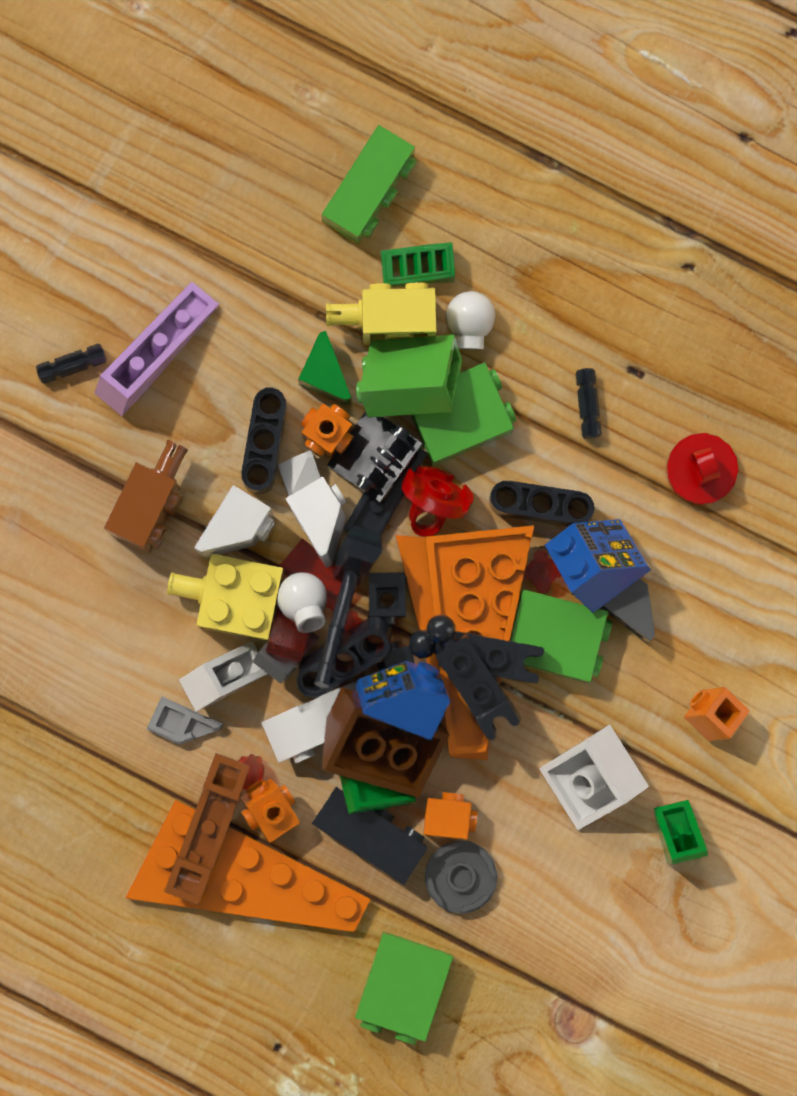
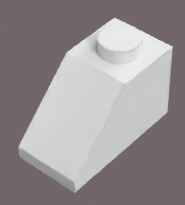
(320, 516)
(222, 676)

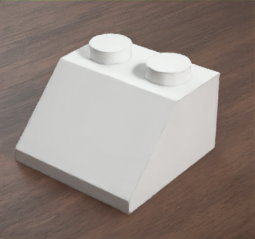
(236, 525)
(594, 777)

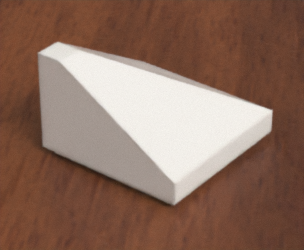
(299, 472)

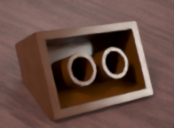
(376, 750)

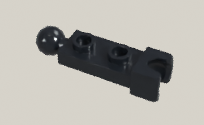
(501, 656)
(471, 676)

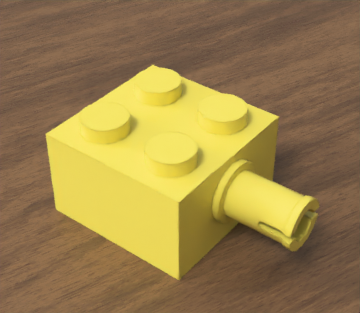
(389, 312)
(234, 596)

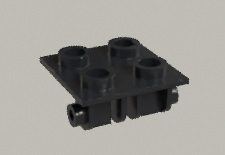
(375, 455)

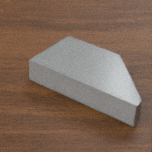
(180, 722)

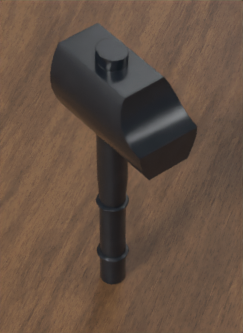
(350, 566)

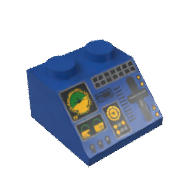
(597, 560)
(405, 697)

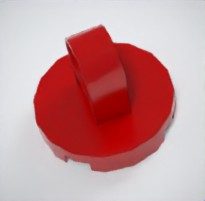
(702, 469)
(435, 493)

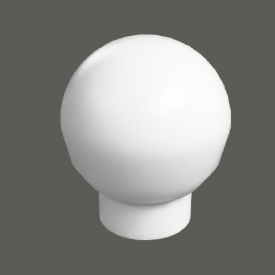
(470, 319)
(303, 601)

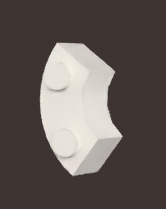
(301, 728)

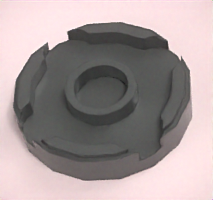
(460, 876)

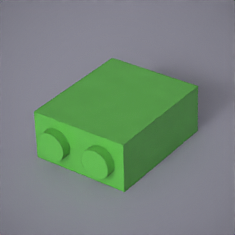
(410, 376)
(474, 421)
(565, 631)
(403, 988)

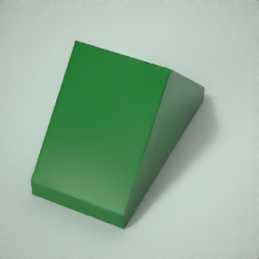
(323, 372)
(679, 832)

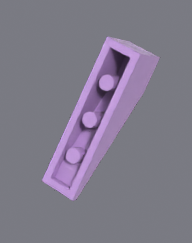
(154, 349)

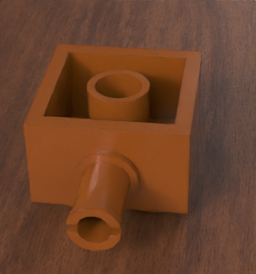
(148, 501)

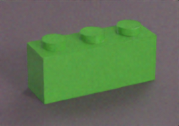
(369, 185)

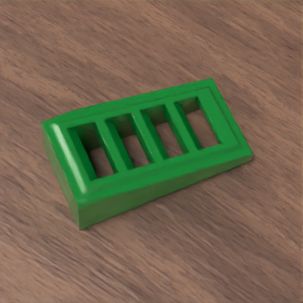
(417, 252)

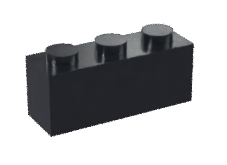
(372, 836)

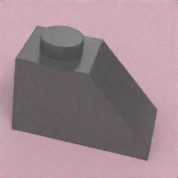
(633, 610)

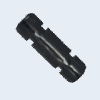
(71, 363)
(588, 403)

